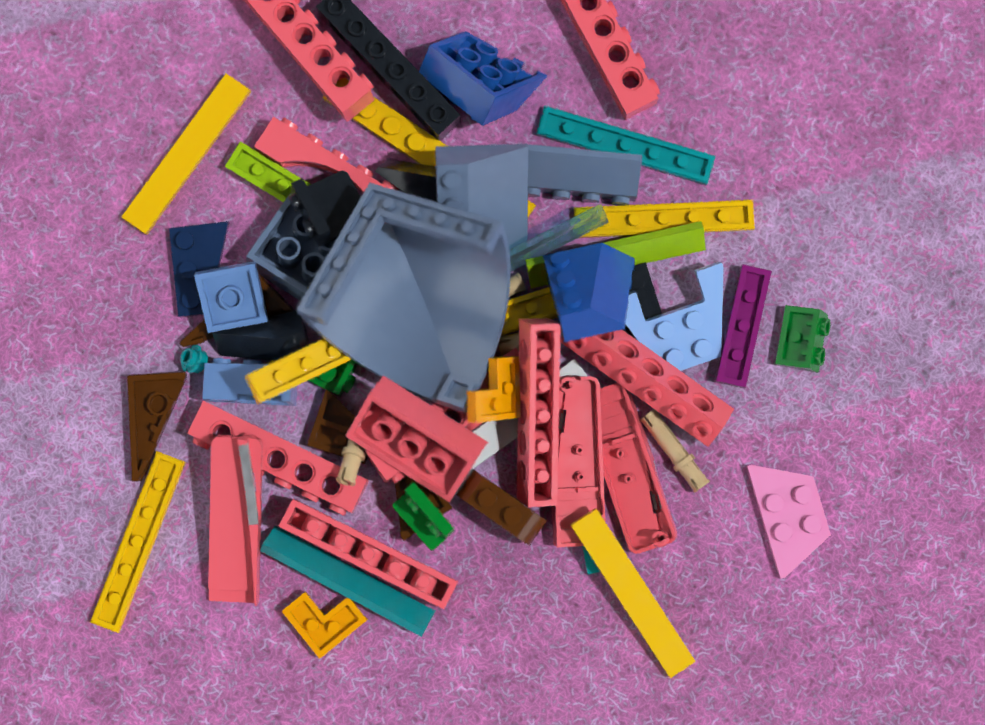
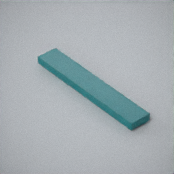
(599, 136)
(347, 580)

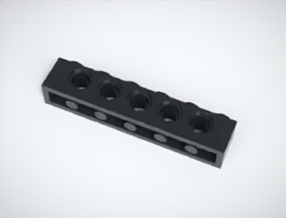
(390, 66)

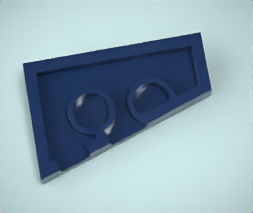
(194, 250)

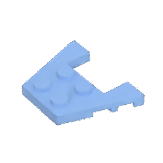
(687, 333)

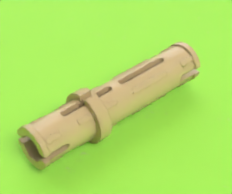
(675, 451)

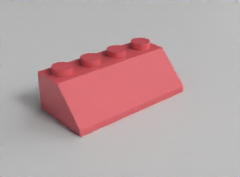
(416, 438)

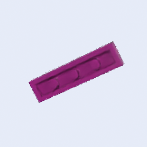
(743, 326)

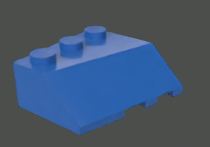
(477, 78)
(589, 289)

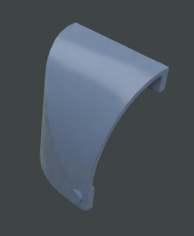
(414, 294)

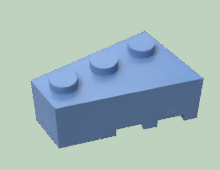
(227, 384)

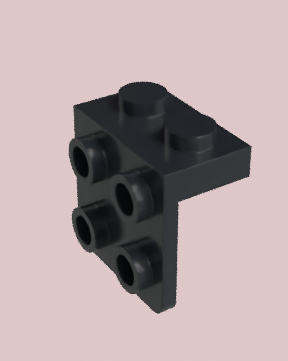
(325, 205)

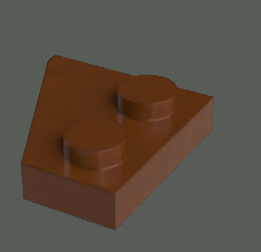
(331, 426)

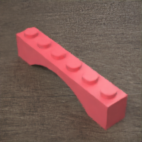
(290, 148)

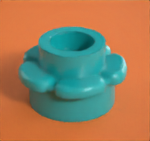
(193, 359)

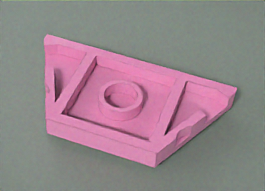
(789, 514)

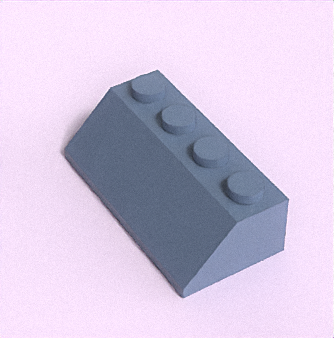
(583, 174)

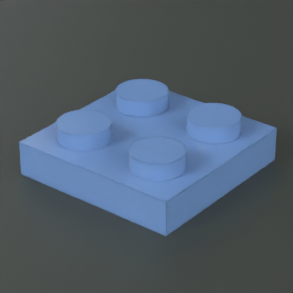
(231, 296)

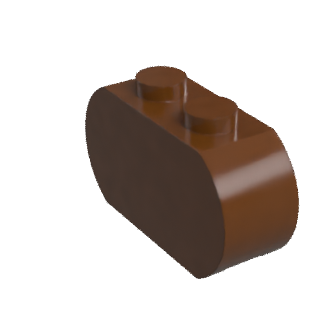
(500, 507)

